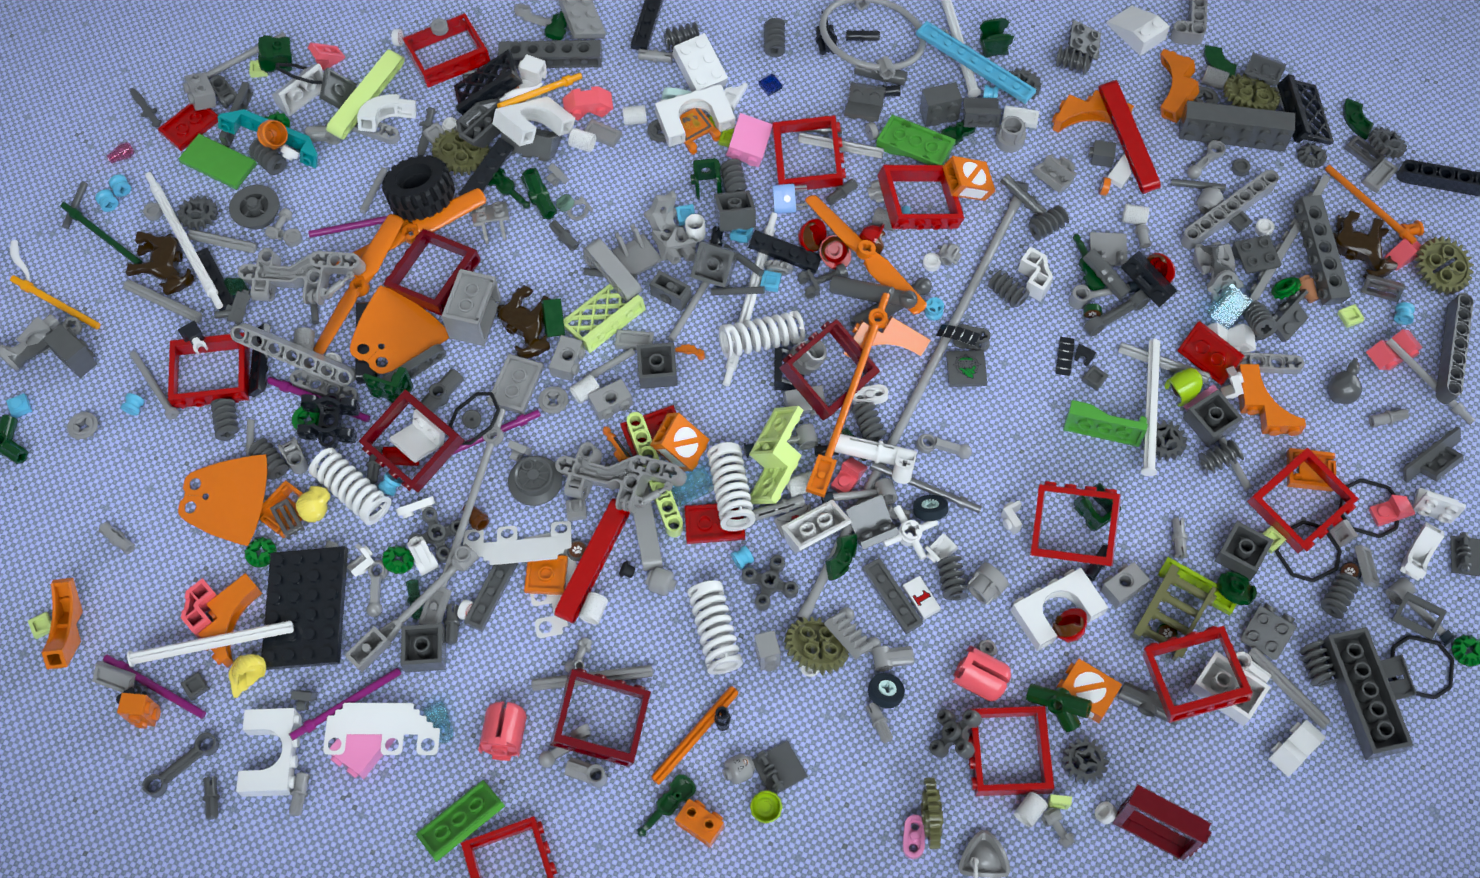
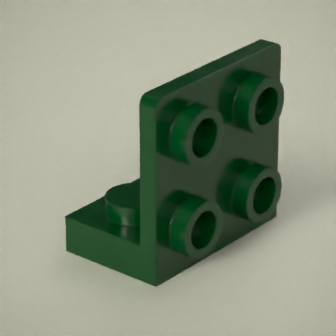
(389, 390)

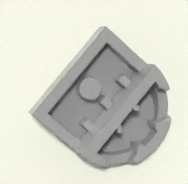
(1056, 172)

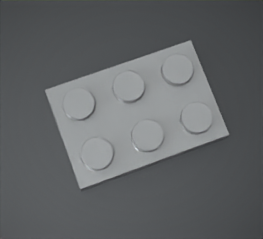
(582, 19)
(516, 383)

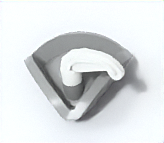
(984, 857)

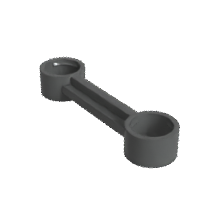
(1097, 324)
(180, 765)

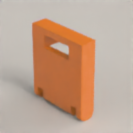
(1307, 477)
(279, 495)

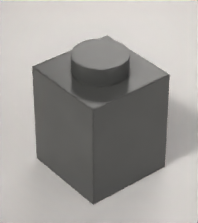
(1102, 153)

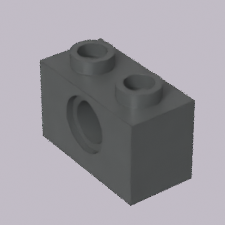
(670, 290)

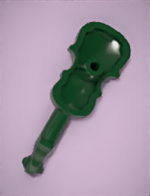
(557, 28)
(958, 131)
(506, 187)
(1090, 277)
(680, 790)

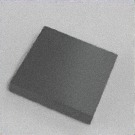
(336, 88)

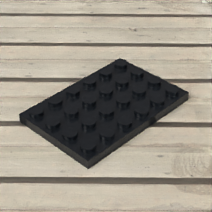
(311, 594)

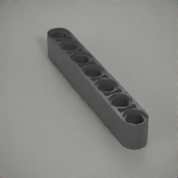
(1454, 348)

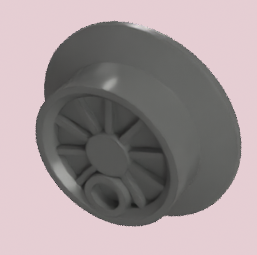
(254, 206)
(534, 480)

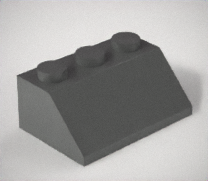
(544, 145)

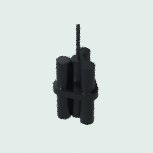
(823, 48)

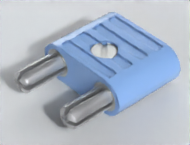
(785, 200)

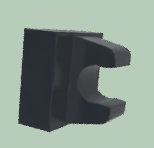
(1084, 351)

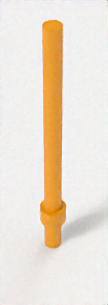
(565, 81)
(28, 287)

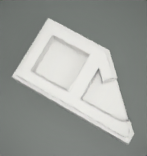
(735, 94)
(1120, 173)

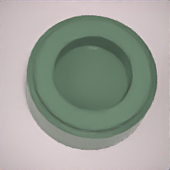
(565, 203)

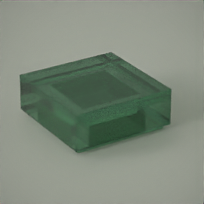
(234, 285)

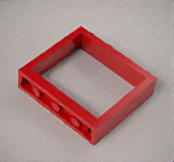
(452, 67)
(815, 123)
(918, 173)
(203, 398)
(1087, 491)
(1280, 525)
(1203, 705)
(975, 762)
(505, 832)

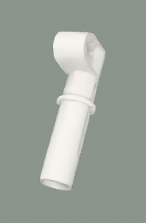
(901, 458)

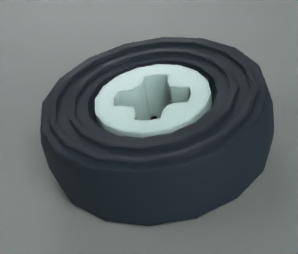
(930, 507)
(880, 696)

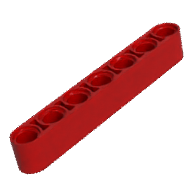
(1129, 137)
(591, 563)

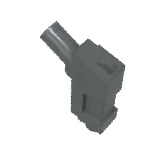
(237, 311)

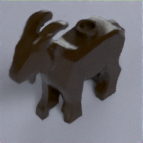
(1363, 246)
(163, 262)
(524, 323)

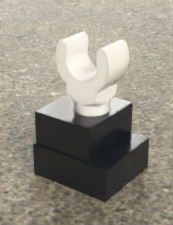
(192, 333)

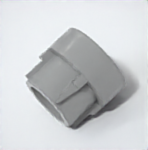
(1011, 134)
(811, 359)
(987, 583)

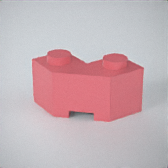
(596, 101)
(1386, 358)
(196, 606)

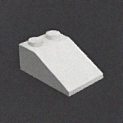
(1139, 28)

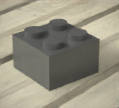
(940, 104)
(735, 210)
(714, 264)
(71, 350)
(657, 365)
(1213, 418)
(1244, 550)
(423, 648)

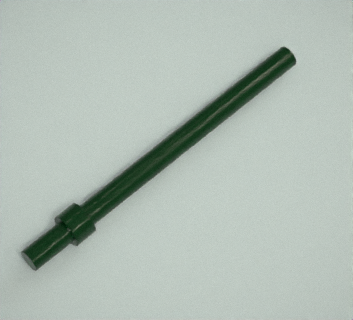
(77, 215)

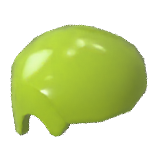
(766, 807)

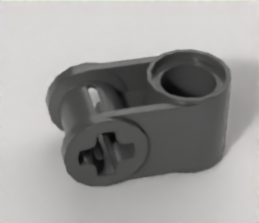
(223, 91)
(983, 340)

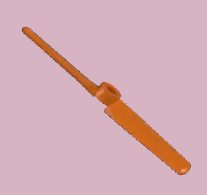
(457, 208)
(876, 264)
(360, 285)

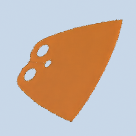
(399, 325)
(234, 498)

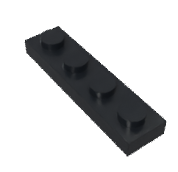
(646, 24)
(491, 164)
(785, 251)
(216, 276)
(258, 368)

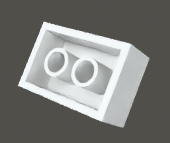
(699, 63)
(1219, 678)

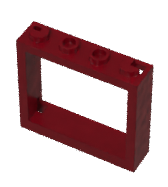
(437, 305)
(849, 345)
(437, 459)
(591, 749)
(1168, 813)

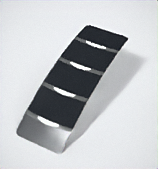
(958, 333)
(1065, 356)

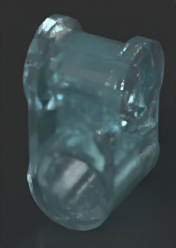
(439, 716)

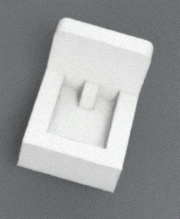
(1235, 388)
(1010, 519)
(941, 548)
(361, 564)

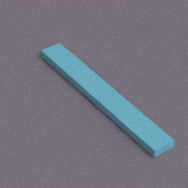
(976, 62)

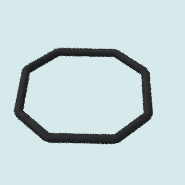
(294, 76)
(492, 422)
(1364, 531)
(1321, 575)
(1451, 669)

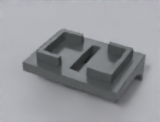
(1396, 667)

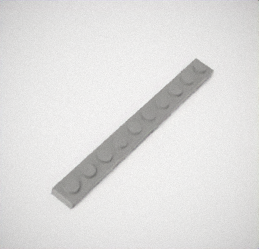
(1288, 238)

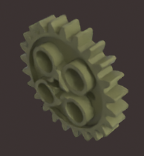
(1251, 93)
(458, 153)
(1452, 277)
(815, 646)
(932, 813)

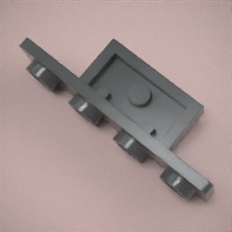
(1289, 316)
(1437, 459)

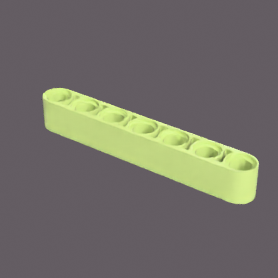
(369, 88)
(667, 498)

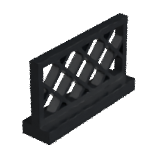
(491, 89)
(1293, 103)

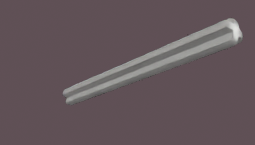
(621, 674)

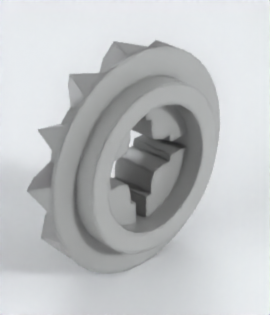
(778, 266)
(553, 393)
(80, 420)

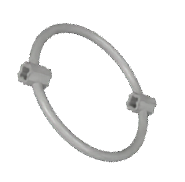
(884, 64)

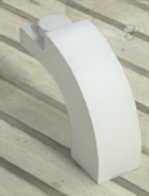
(383, 107)
(1421, 551)

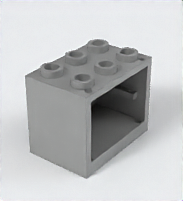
(471, 307)

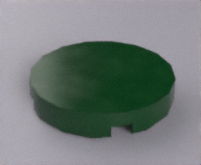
(1236, 588)

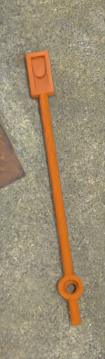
(825, 464)

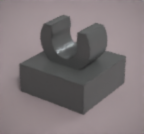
(303, 698)

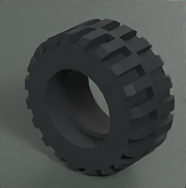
(418, 187)

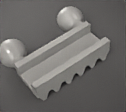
(848, 635)

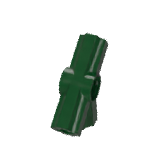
(538, 193)
(8, 447)
(1062, 704)

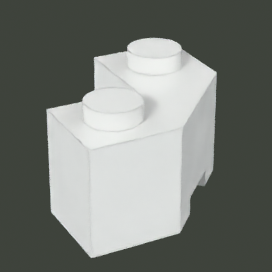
(532, 72)
(1035, 266)
(1240, 336)
(1297, 747)

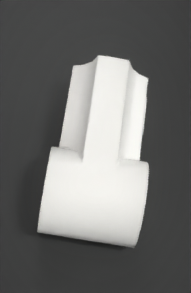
(423, 557)
(1252, 667)

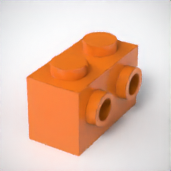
(138, 710)
(700, 822)

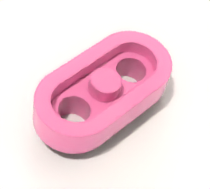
(913, 837)

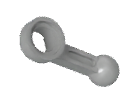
(525, 11)
(1195, 171)
(963, 451)
(374, 608)
(548, 758)

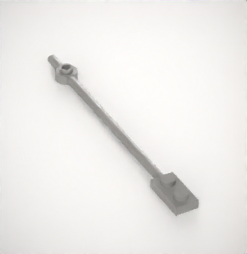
(437, 603)

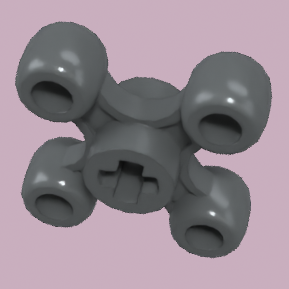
(433, 527)
(767, 589)
(955, 733)

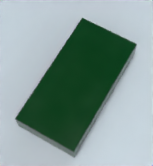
(553, 317)

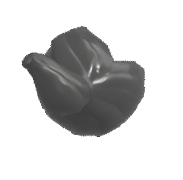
(1345, 385)

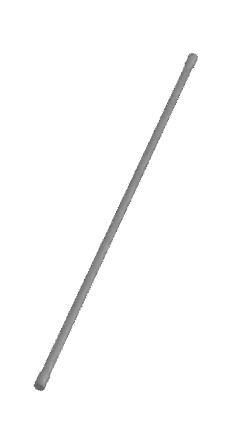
(809, 605)

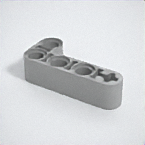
(1193, 30)
(601, 257)

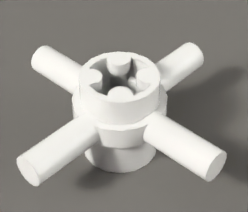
(915, 527)

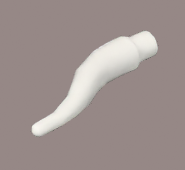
(515, 92)
(14, 253)

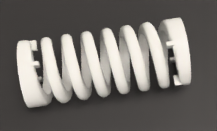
(783, 334)
(720, 488)
(352, 500)
(718, 622)

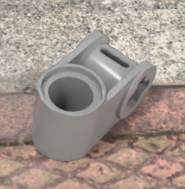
(293, 453)

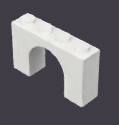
(709, 99)
(515, 119)
(1074, 587)
(280, 777)

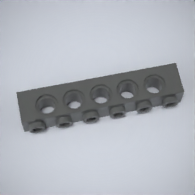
(556, 53)
(1321, 250)

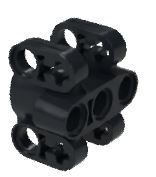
(339, 407)

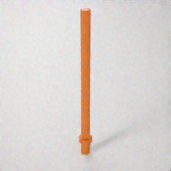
(1404, 233)

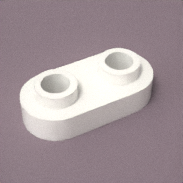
(289, 153)
(872, 394)
(407, 511)

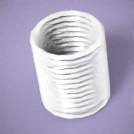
(634, 115)
(582, 140)
(1135, 214)
(692, 221)
(584, 387)
(798, 484)
(593, 608)
(1030, 809)

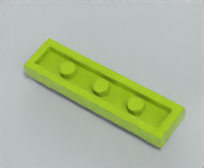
(1200, 582)

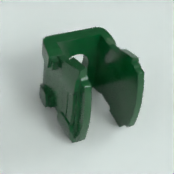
(993, 39)
(274, 51)
(714, 173)
(1085, 509)

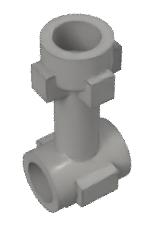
(276, 231)
(584, 646)
(1053, 818)

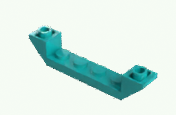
(232, 121)

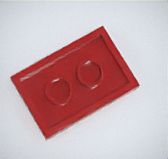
(186, 126)
(1210, 352)
(653, 422)
(704, 525)

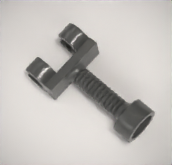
(814, 290)

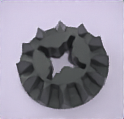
(1209, 95)
(652, 132)
(1310, 160)

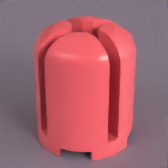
(982, 674)
(503, 730)

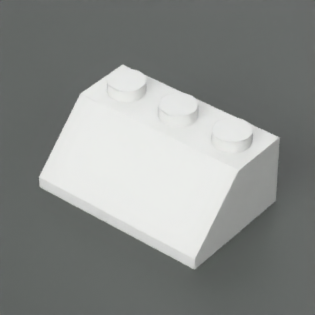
(298, 93)
(815, 526)

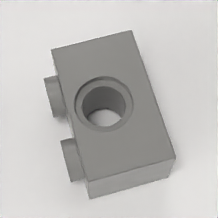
(567, 348)
(614, 391)
(1119, 594)
(767, 651)

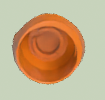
(272, 134)

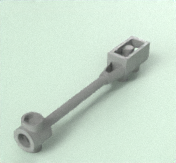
(377, 641)

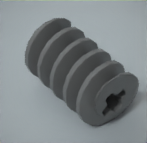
(680, 35)
(774, 37)
(1073, 60)
(267, 158)
(733, 176)
(1048, 222)
(1008, 290)
(1260, 319)
(224, 419)
(868, 422)
(1219, 456)
(275, 464)
(950, 578)
(1340, 594)
(1317, 664)

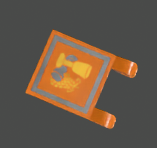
(696, 125)

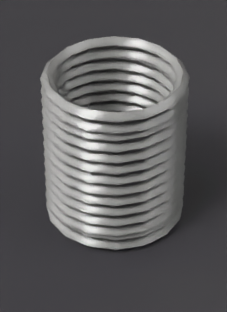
(1215, 77)
(881, 216)
(304, 337)

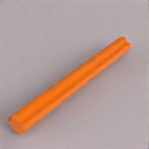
(693, 736)

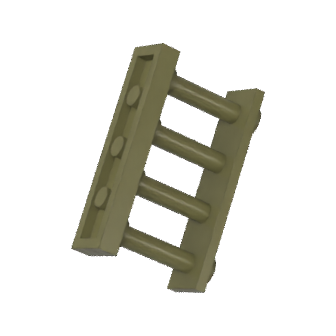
(1163, 595)

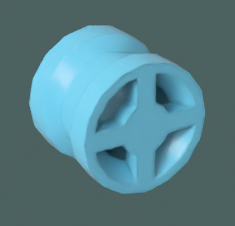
(990, 92)
(119, 185)
(106, 200)
(936, 304)
(1404, 313)
(132, 404)
(389, 484)
(742, 557)

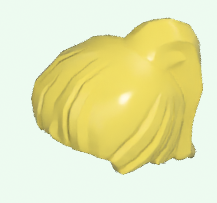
(313, 504)
(245, 672)

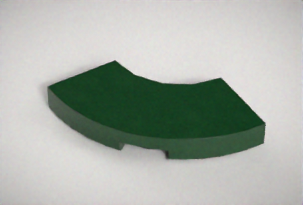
(1215, 58)
(1356, 119)
(842, 558)

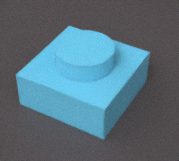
(683, 212)
(741, 235)
(771, 281)
(19, 405)

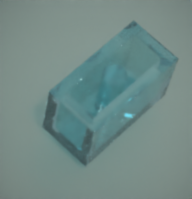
(1229, 306)
(696, 486)

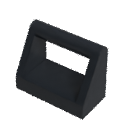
(779, 382)

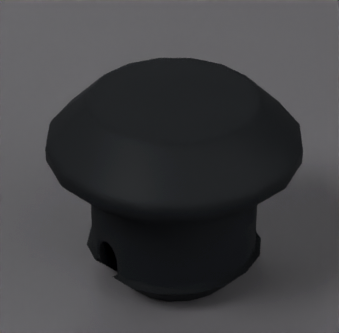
(627, 570)

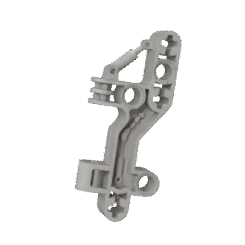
(270, 274)
(622, 475)

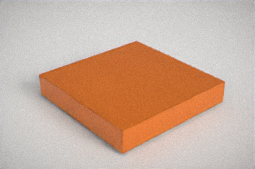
(546, 576)

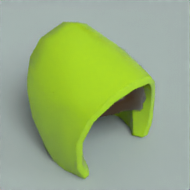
(1185, 385)

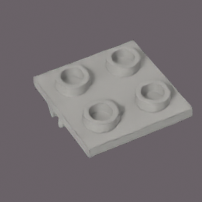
(491, 213)
(1110, 246)
(637, 254)

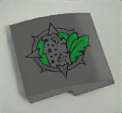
(966, 368)

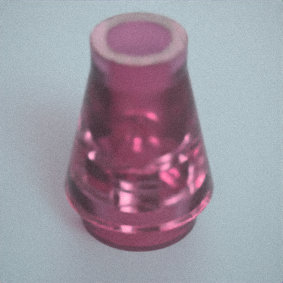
(121, 152)

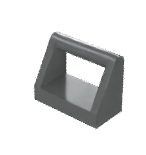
(1414, 626)

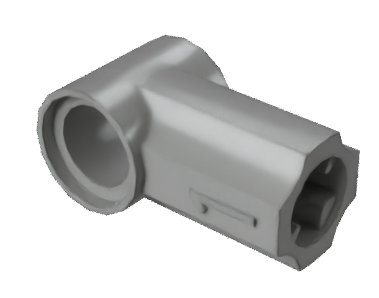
(319, 133)
(887, 658)
(584, 772)

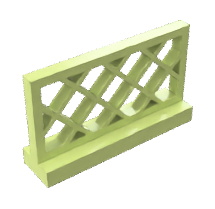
(602, 332)

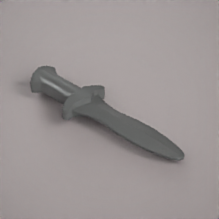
(147, 111)
(423, 143)

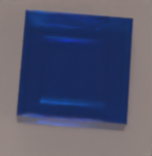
(770, 84)

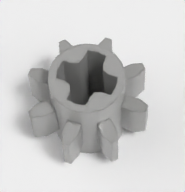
(875, 191)
(949, 254)

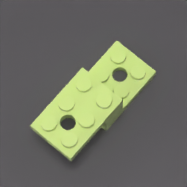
(775, 455)

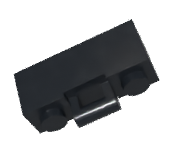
(1148, 279)

